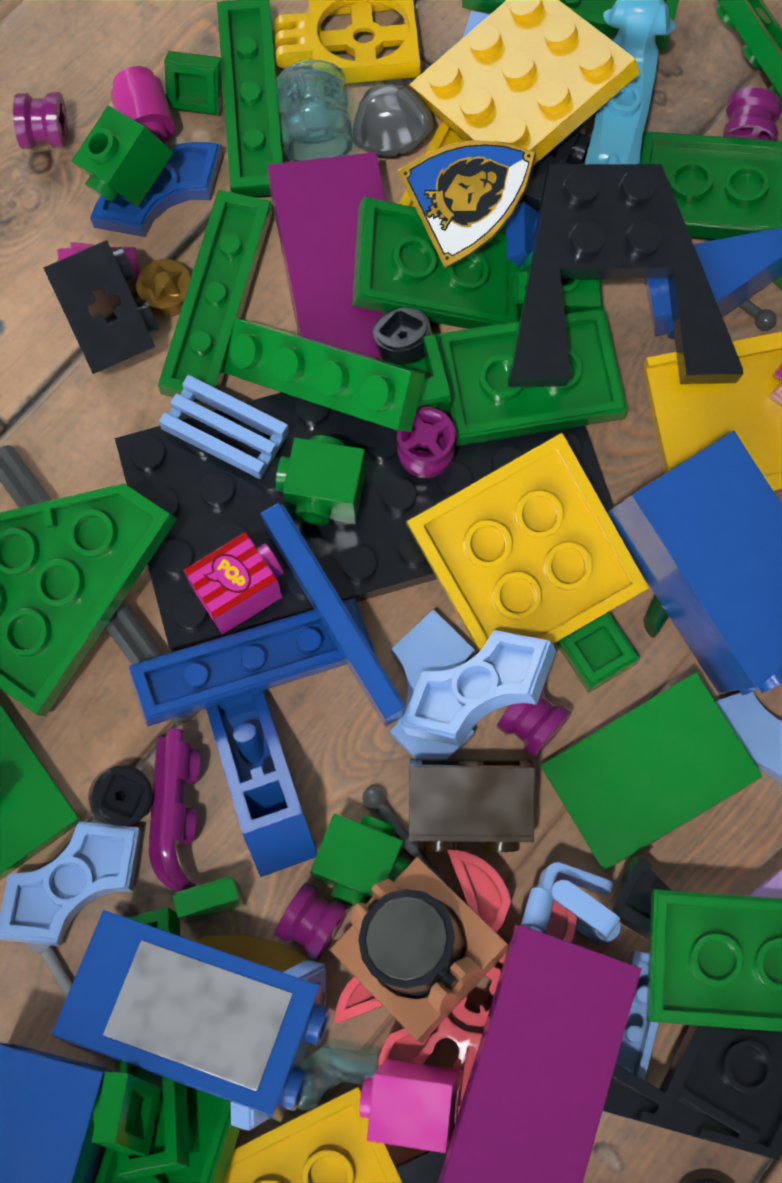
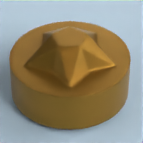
(163, 286)

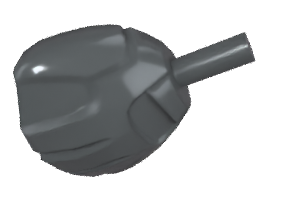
(391, 120)

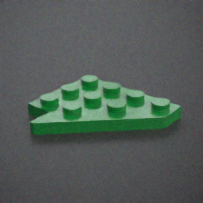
(64, 579)

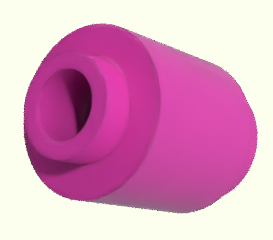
(143, 99)

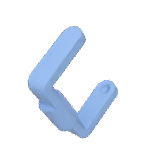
(540, 897)
(593, 918)

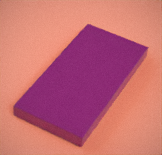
(317, 234)
(542, 1064)

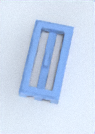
(184, 404)

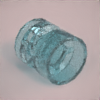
(314, 111)

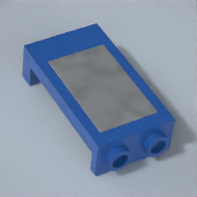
(194, 1015)

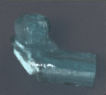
(332, 1065)

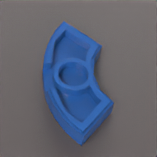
(185, 177)

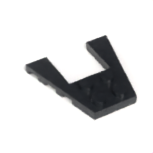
(616, 226)
(721, 1079)

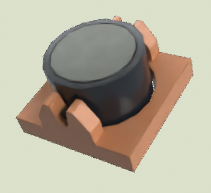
(415, 946)

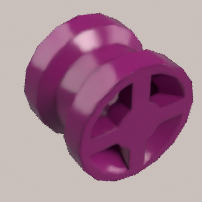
(753, 114)
(40, 120)
(427, 428)
(534, 723)
(311, 921)

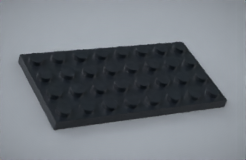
(360, 559)

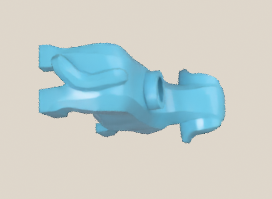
(623, 118)

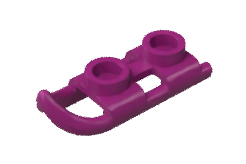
(170, 819)

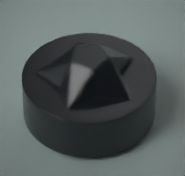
(401, 334)
(120, 795)

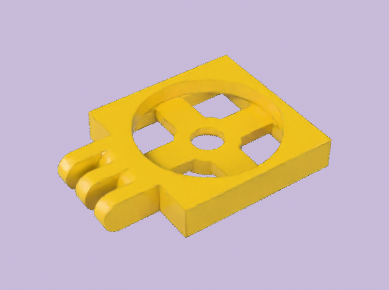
(300, 39)

